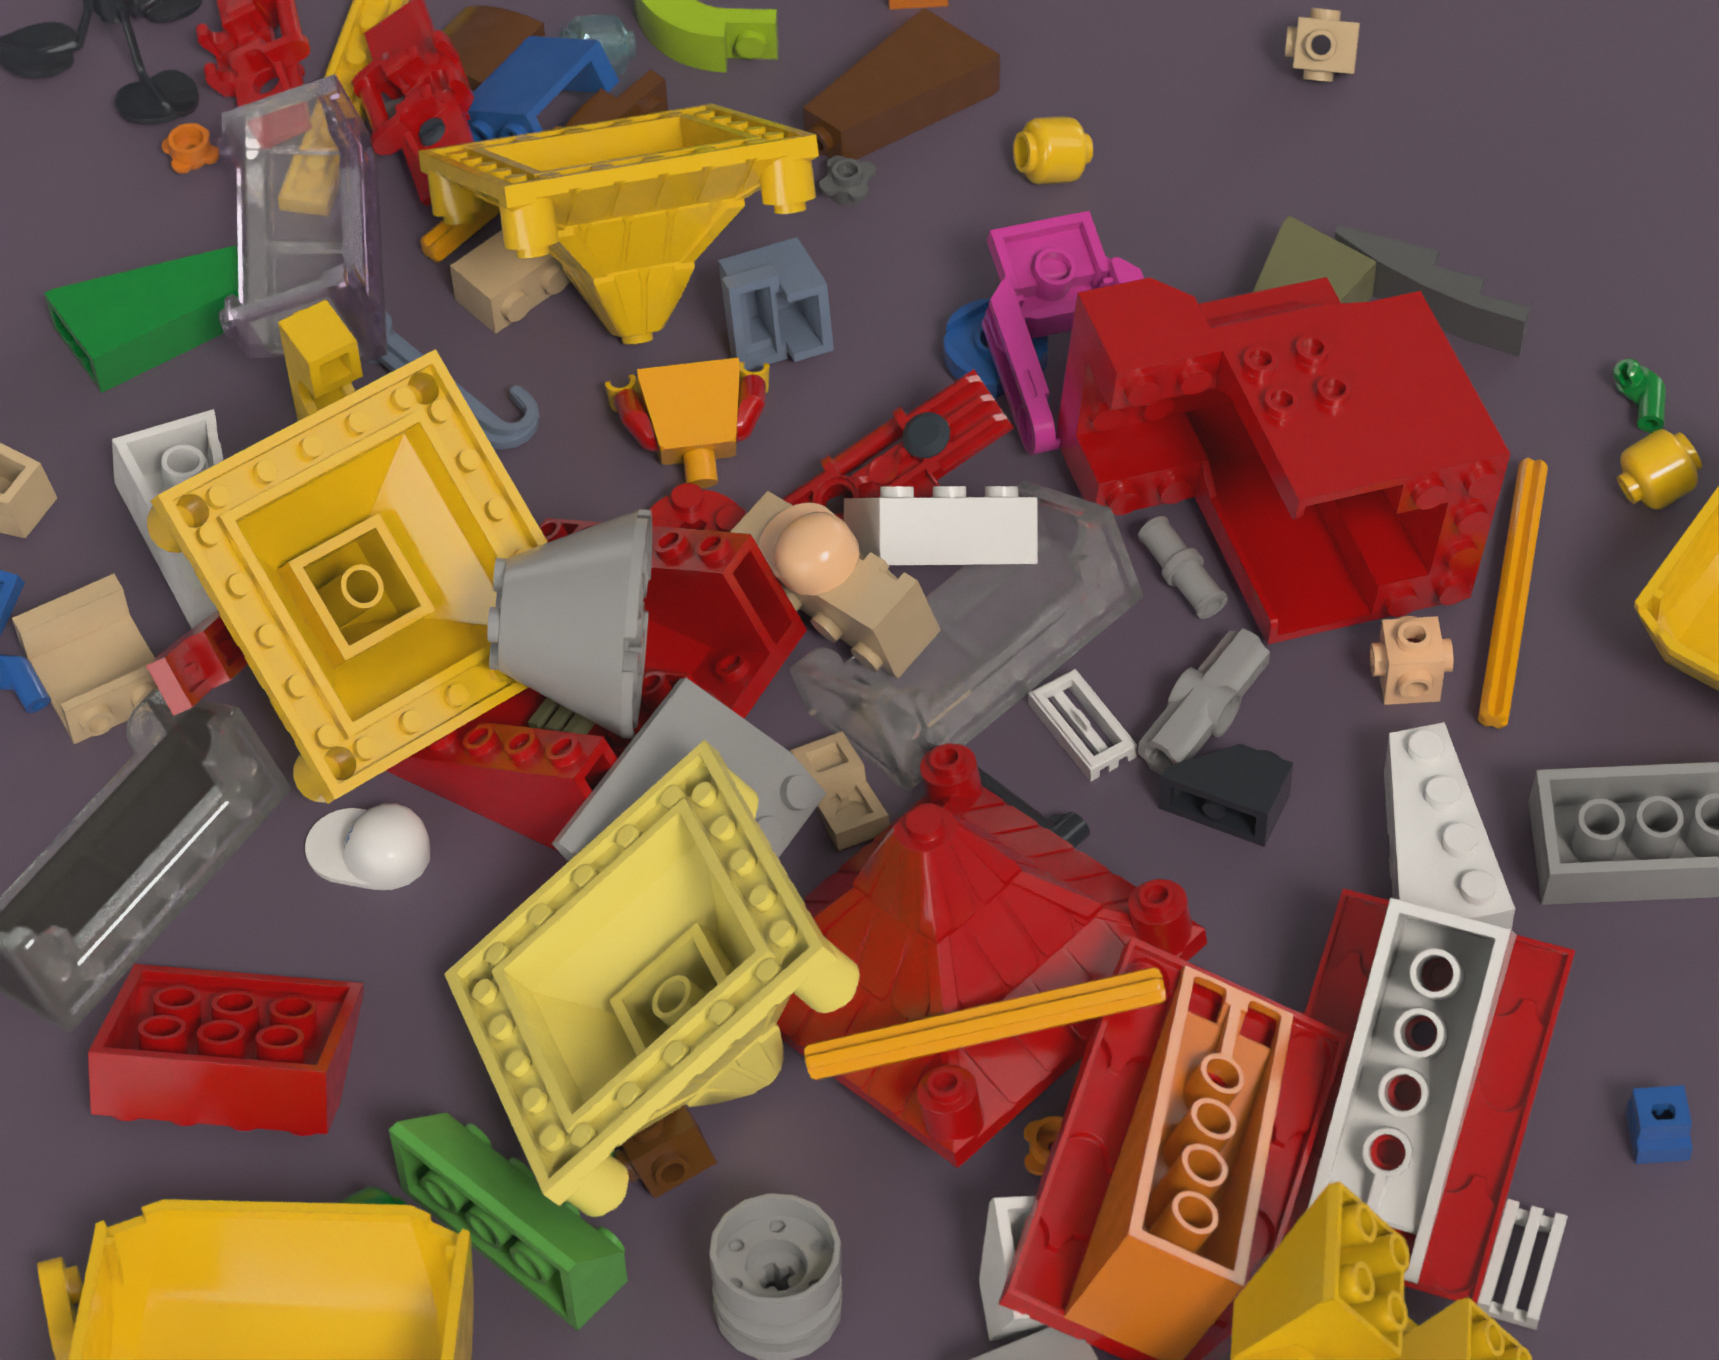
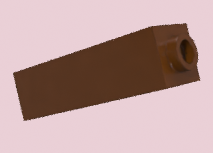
(902, 87)

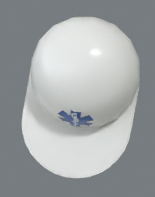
(369, 847)

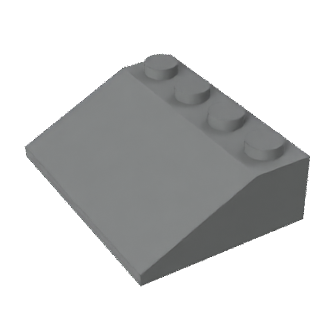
(675, 728)

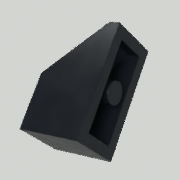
(1229, 791)

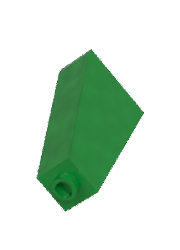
(143, 315)

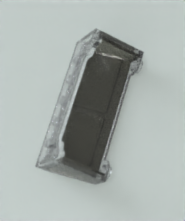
(134, 856)

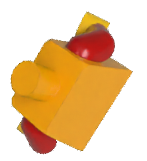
(692, 412)

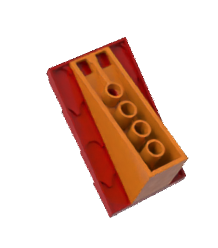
(1173, 1164)

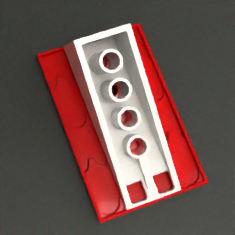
(1439, 1125)

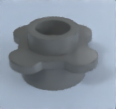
(847, 180)

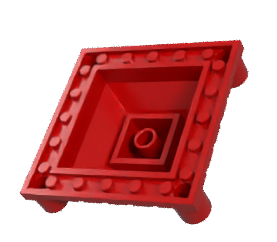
(965, 912)

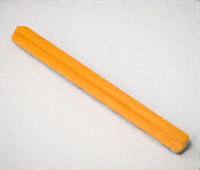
(1513, 594)
(985, 1023)

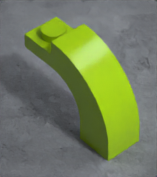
(707, 34)

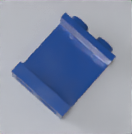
(531, 79)

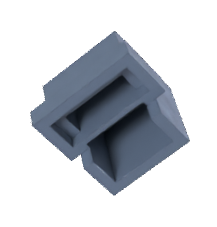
(775, 305)

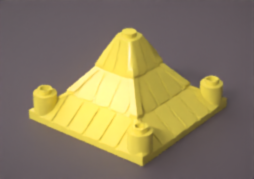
(644, 979)

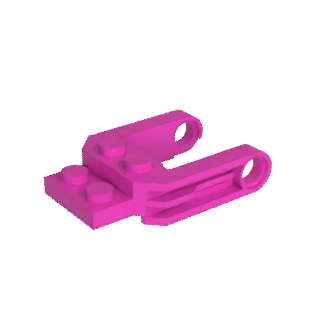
(1040, 275)

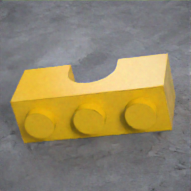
(319, 357)

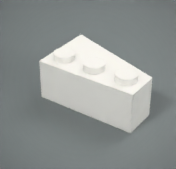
(946, 527)

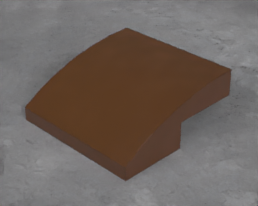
(488, 37)

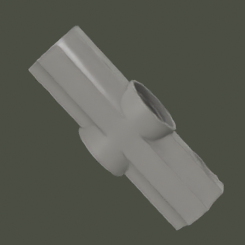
(1204, 701)

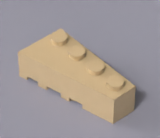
(871, 611)

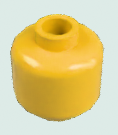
(1052, 150)
(1659, 469)

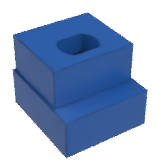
(1659, 1124)

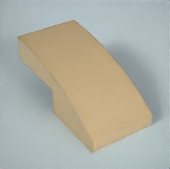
(850, 806)

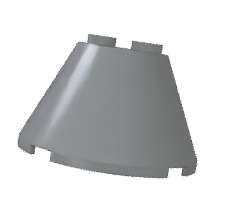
(577, 619)

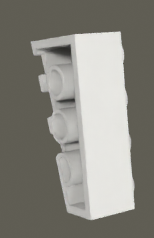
(1436, 832)

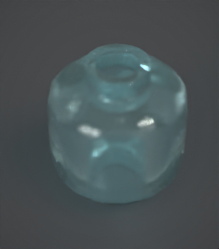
(612, 34)

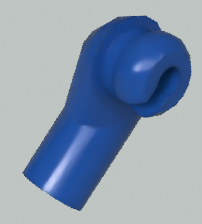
(21, 677)

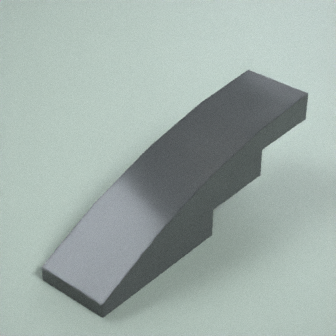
(1451, 295)

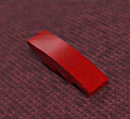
(196, 664)

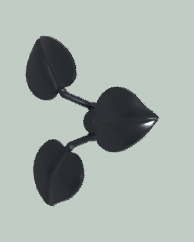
(49, 48)

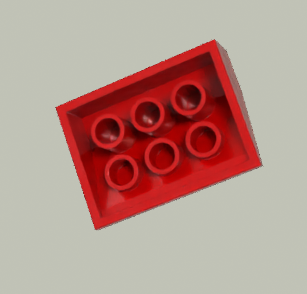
(225, 1049)

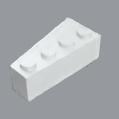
(153, 463)

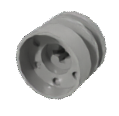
(776, 1276)

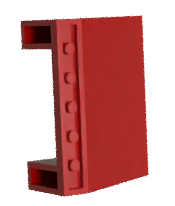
(710, 620)

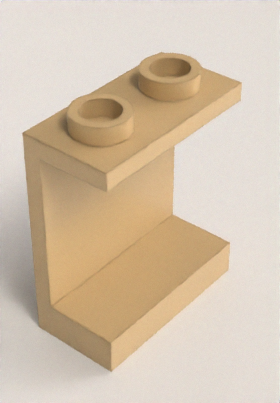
(88, 657)

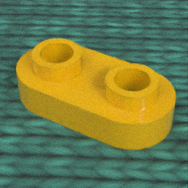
(60, 1292)

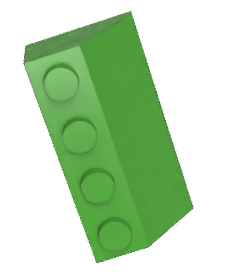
(509, 1219)

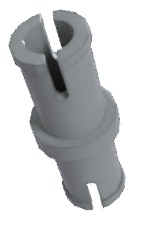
(1182, 567)

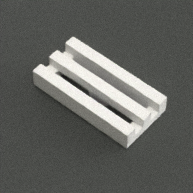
(1104, 757)
(1533, 1222)

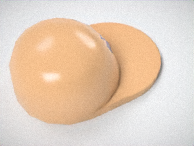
(809, 549)

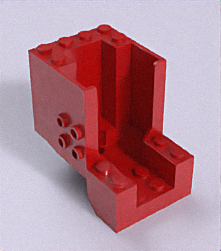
(1311, 431)

